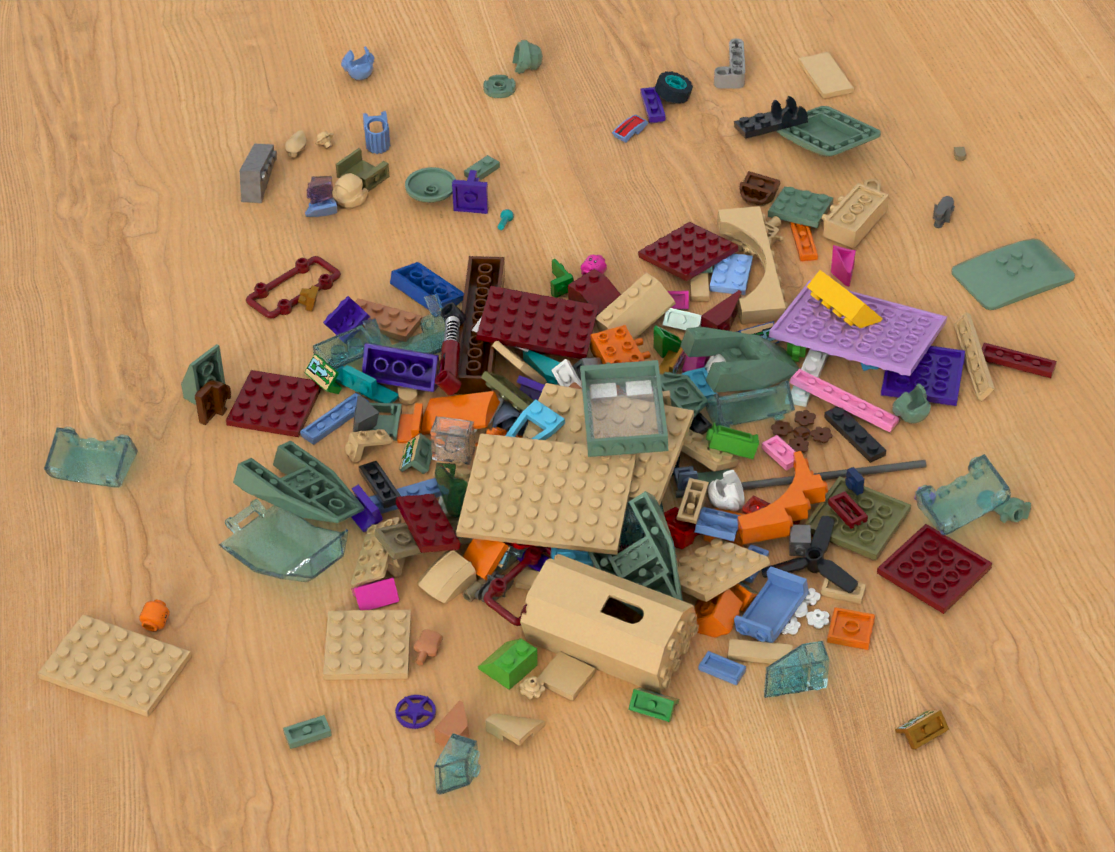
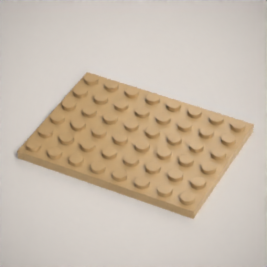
(651, 469)
(546, 495)

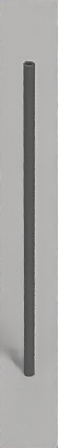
(828, 475)

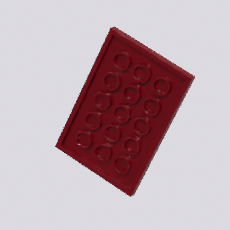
(537, 322)

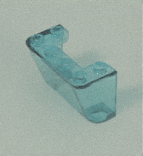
(90, 459)
(965, 497)

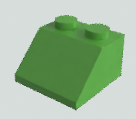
(510, 662)

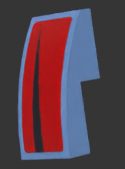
(628, 127)

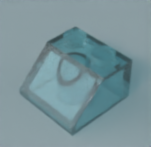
(457, 764)

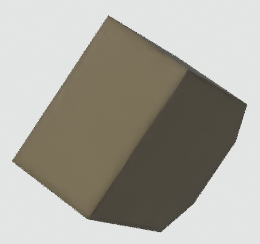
(959, 153)

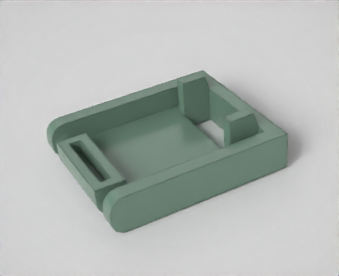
(391, 422)

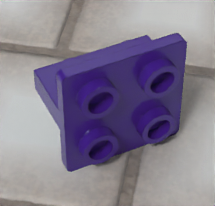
(346, 316)

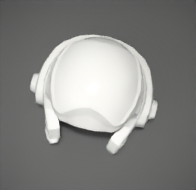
(727, 492)

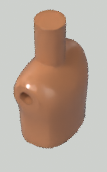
(427, 645)

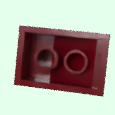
(593, 289)

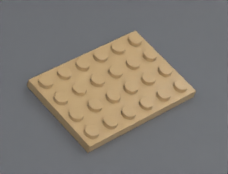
(115, 665)

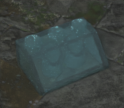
(344, 347)

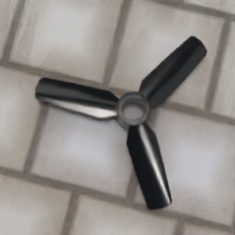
(815, 560)

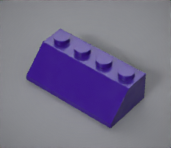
(401, 367)

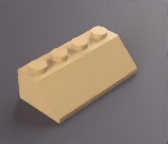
(637, 307)

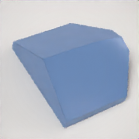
(322, 208)

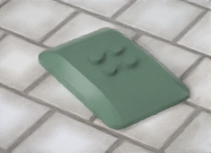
(830, 132)
(1012, 273)

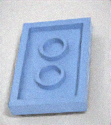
(731, 274)

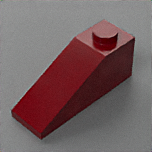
(723, 314)

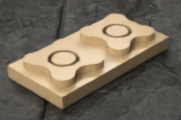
(714, 459)

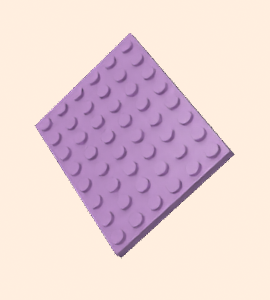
(891, 344)

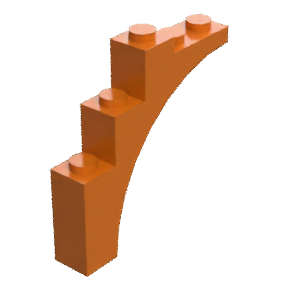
(793, 505)

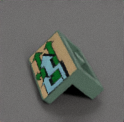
(417, 454)

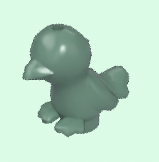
(1013, 510)

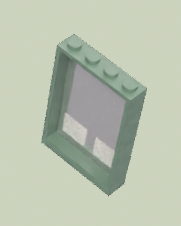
(623, 408)

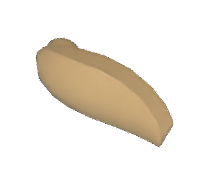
(295, 144)

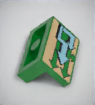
(323, 374)
(653, 704)

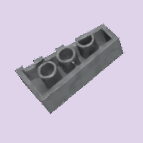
(256, 172)

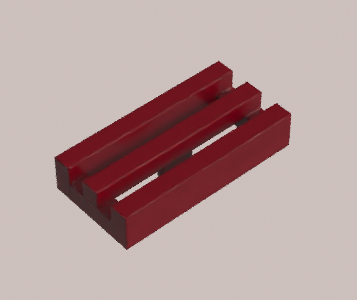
(845, 512)

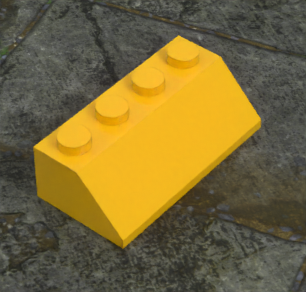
(842, 301)

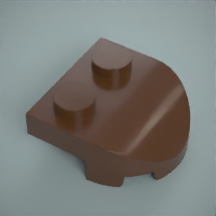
(758, 188)
(212, 400)

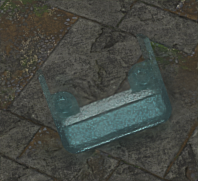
(426, 342)
(751, 405)

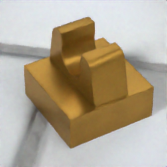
(308, 297)

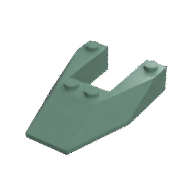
(749, 358)
(306, 490)
(649, 560)

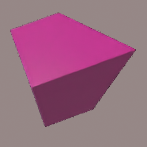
(843, 264)

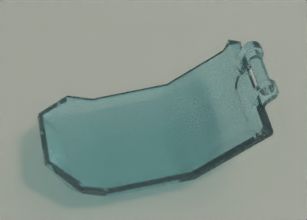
(283, 544)

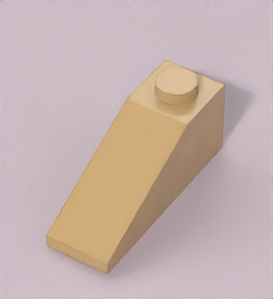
(693, 501)

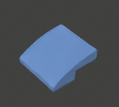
(717, 524)

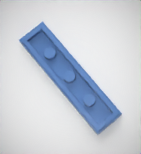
(331, 420)

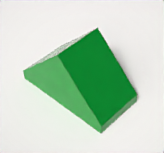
(665, 341)

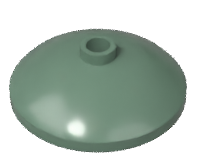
(429, 184)

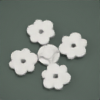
(817, 618)

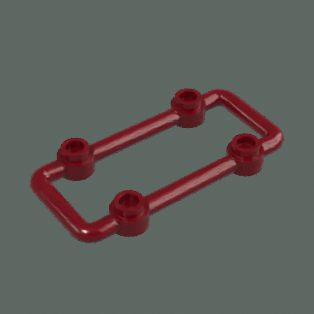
(285, 306)
(498, 586)

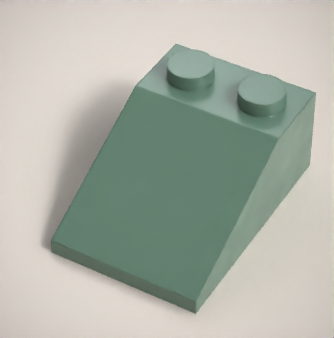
(202, 370)

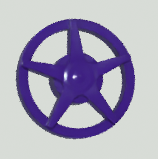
(415, 711)

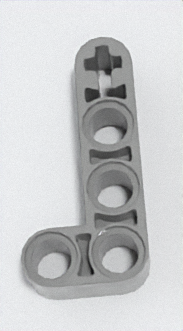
(734, 75)

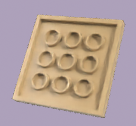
(717, 568)
(367, 644)

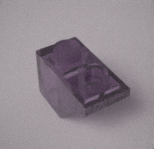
(320, 189)

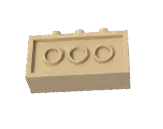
(855, 215)

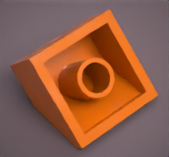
(717, 614)

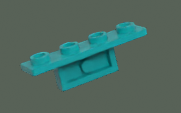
(365, 385)

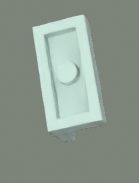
(681, 319)

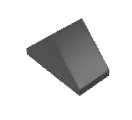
(365, 415)

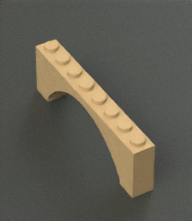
(767, 299)

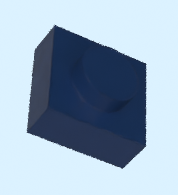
(854, 481)

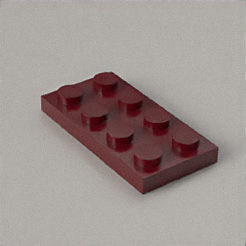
(427, 523)

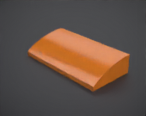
(470, 407)

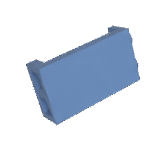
(773, 606)

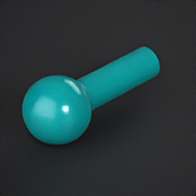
(505, 216)

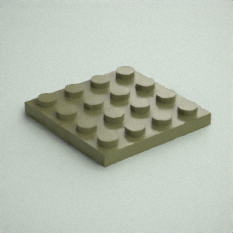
(871, 537)

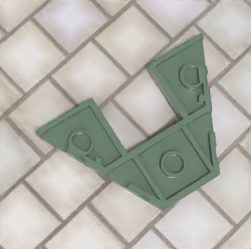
(682, 392)

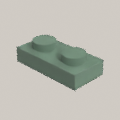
(483, 167)
(307, 732)

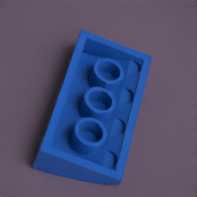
(420, 281)

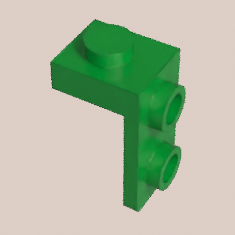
(560, 285)

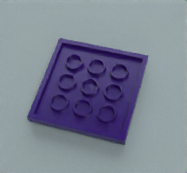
(937, 372)

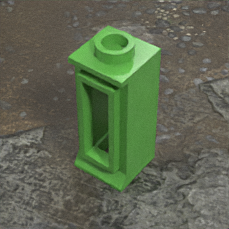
(732, 441)

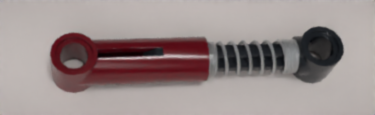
(450, 350)

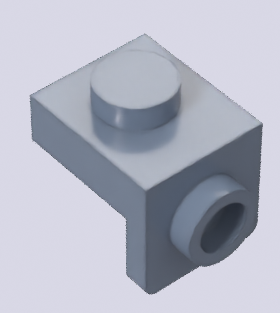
(682, 476)

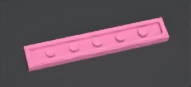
(844, 400)

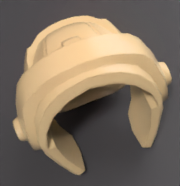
(349, 191)

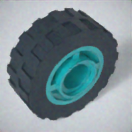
(673, 87)

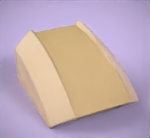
(448, 577)

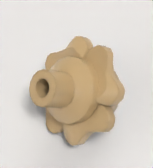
(324, 139)
(532, 687)

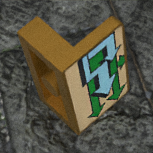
(673, 362)
(923, 728)

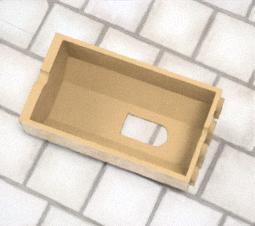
(567, 618)

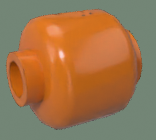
(154, 615)

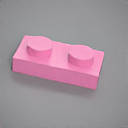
(779, 451)

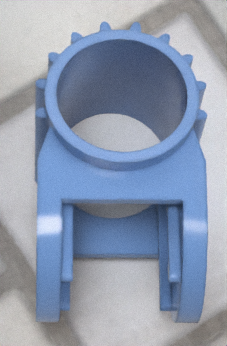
(379, 141)

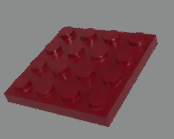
(688, 251)
(274, 403)
(934, 568)

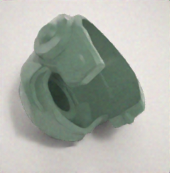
(527, 56)
(912, 406)

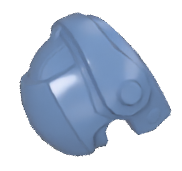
(360, 68)

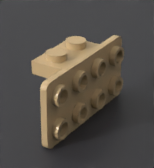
(374, 558)

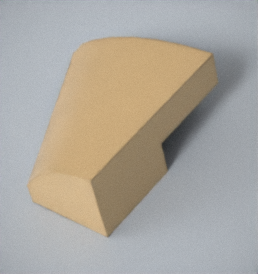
(513, 727)

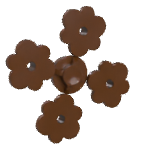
(802, 433)

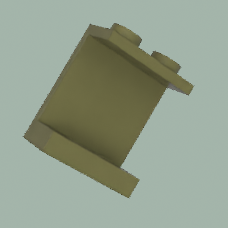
(369, 174)

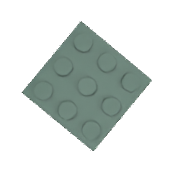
(800, 206)

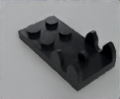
(772, 121)

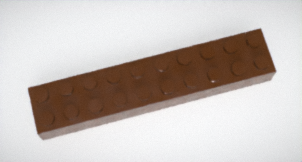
(477, 355)

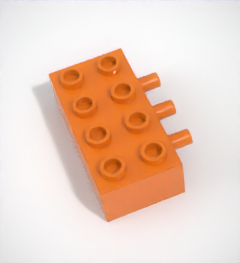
(617, 346)

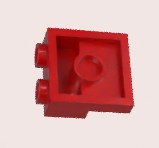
(681, 531)

